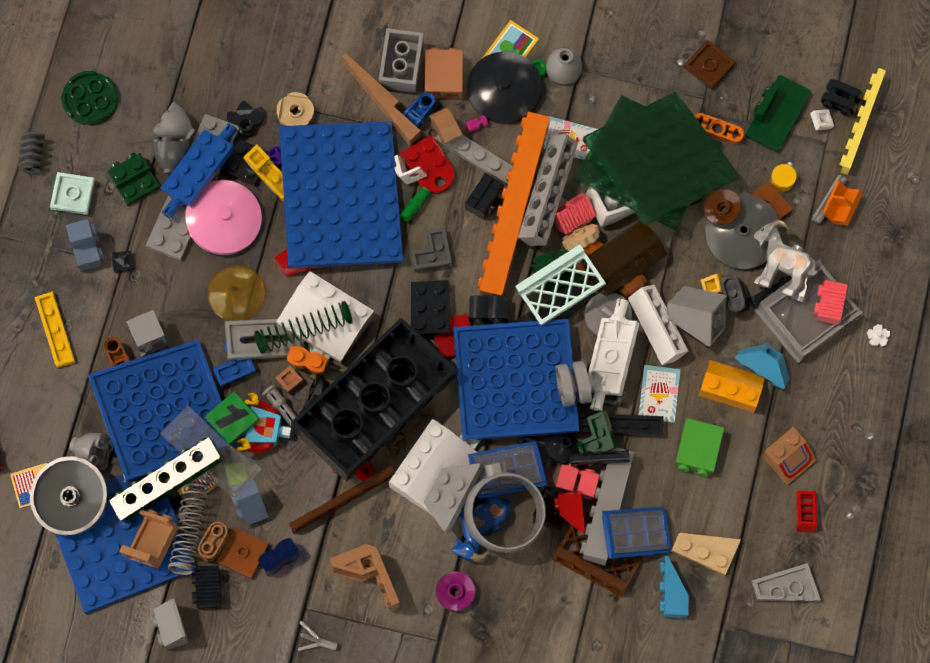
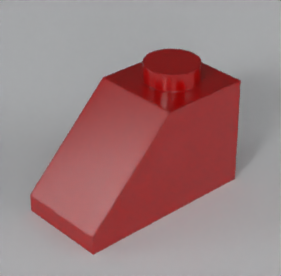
(571, 508)

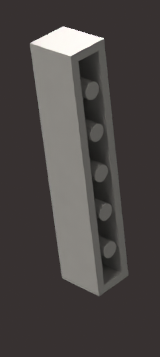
(609, 498)

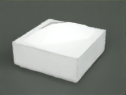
(822, 119)

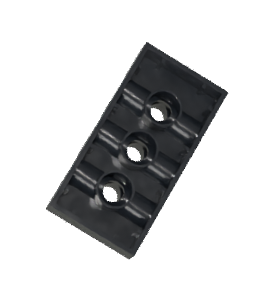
(371, 379)

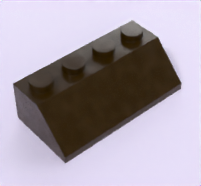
(625, 257)

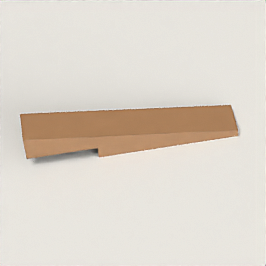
(384, 100)

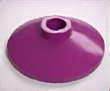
(454, 581)

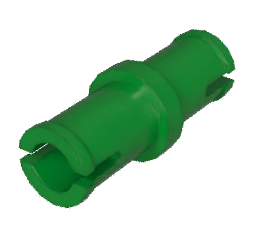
(415, 204)

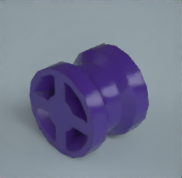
(275, 153)

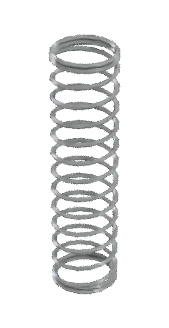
(186, 566)

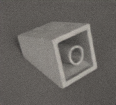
(699, 313)

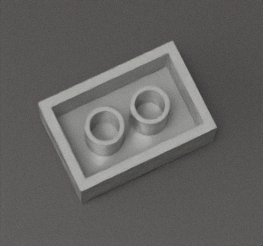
(401, 60)

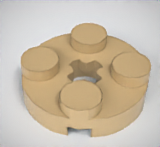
(289, 103)

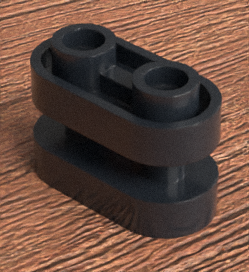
(841, 97)
(736, 294)

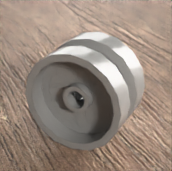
(575, 383)

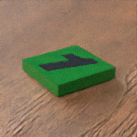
(232, 418)

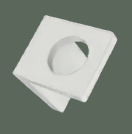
(402, 172)

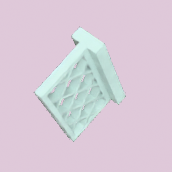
(548, 274)

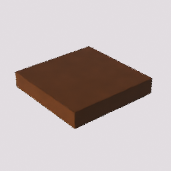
(709, 64)

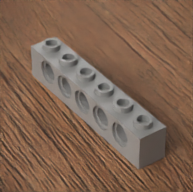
(547, 190)

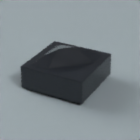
(122, 261)

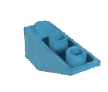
(675, 598)

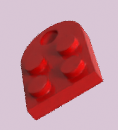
(432, 161)

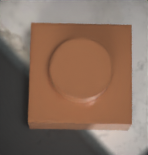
(289, 379)

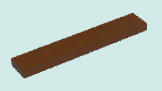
(341, 500)

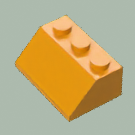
(731, 386)

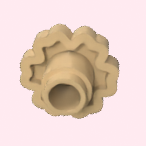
(582, 235)

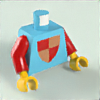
(266, 432)

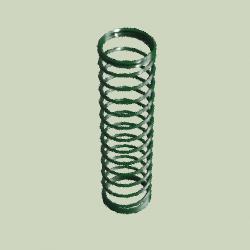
(262, 344)

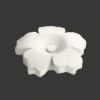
(878, 336)

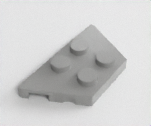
(451, 492)

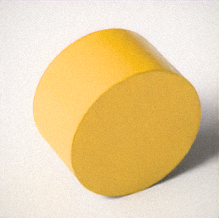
(783, 177)

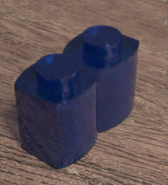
(282, 554)

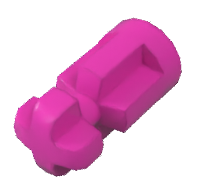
(474, 124)

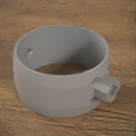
(499, 470)

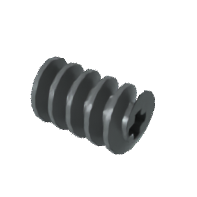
(29, 152)

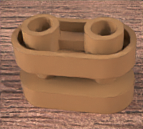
(213, 542)

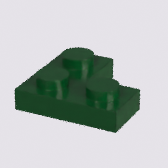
(602, 435)

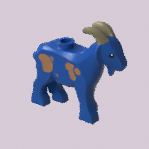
(487, 519)

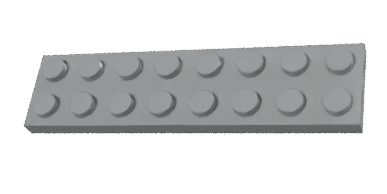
(171, 235)

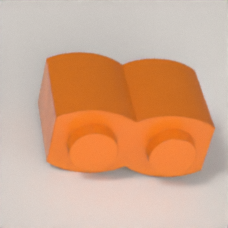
(313, 361)

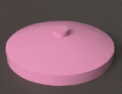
(224, 218)

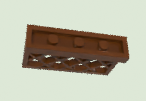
(589, 570)

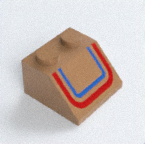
(789, 456)

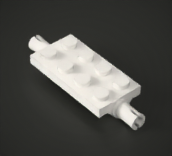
(612, 355)

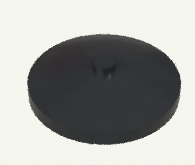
(504, 87)

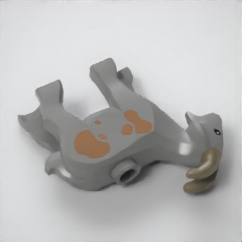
(784, 259)

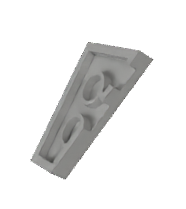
(787, 585)

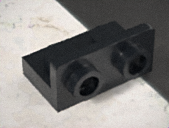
(552, 518)

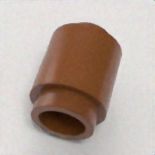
(632, 286)

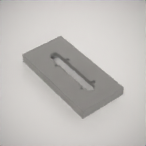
(239, 329)

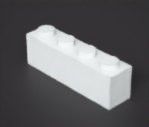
(654, 320)

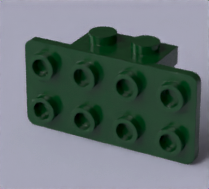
(777, 112)

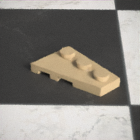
(707, 551)

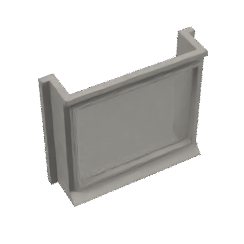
(794, 321)

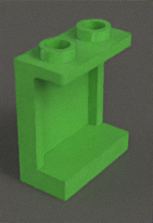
(699, 447)

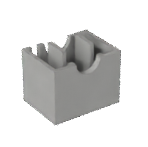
(147, 333)

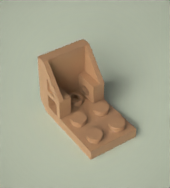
(352, 566)

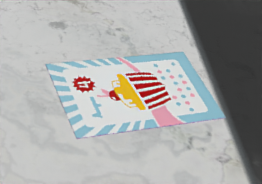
(573, 130)
(659, 392)

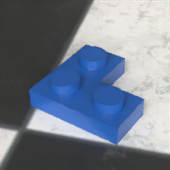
(233, 370)

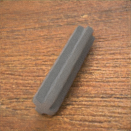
(819, 216)

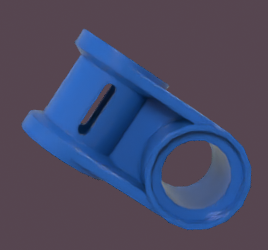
(417, 112)

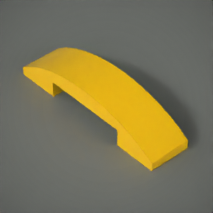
(265, 169)

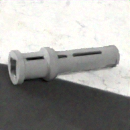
(279, 402)

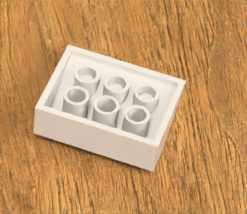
(316, 294)
(433, 451)

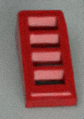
(806, 523)

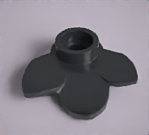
(246, 116)

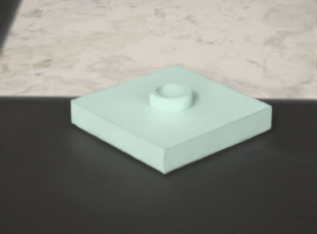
(72, 193)

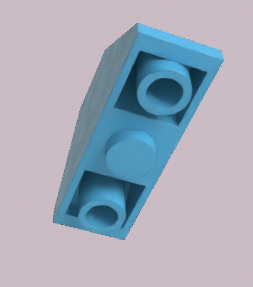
(766, 363)

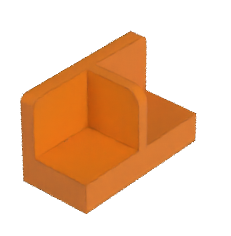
(842, 204)

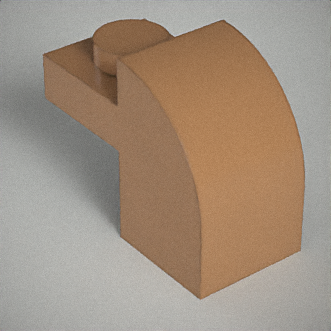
(445, 125)

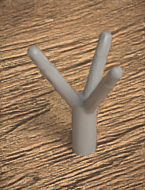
(319, 641)

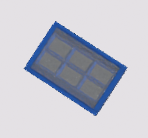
(519, 459)
(636, 532)

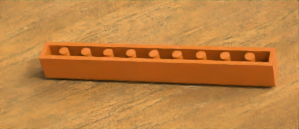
(515, 204)

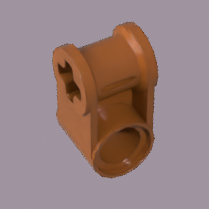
(118, 356)

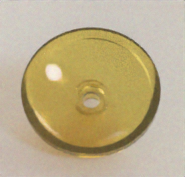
(237, 304)

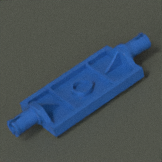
(197, 169)

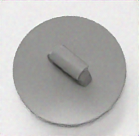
(602, 307)

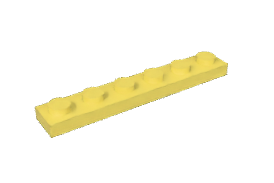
(858, 128)

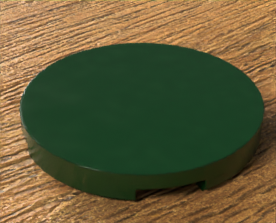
(89, 98)

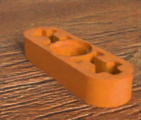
(731, 129)

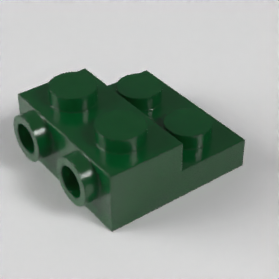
(133, 178)
(547, 258)

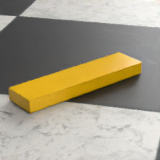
(54, 330)

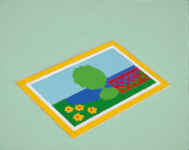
(513, 39)

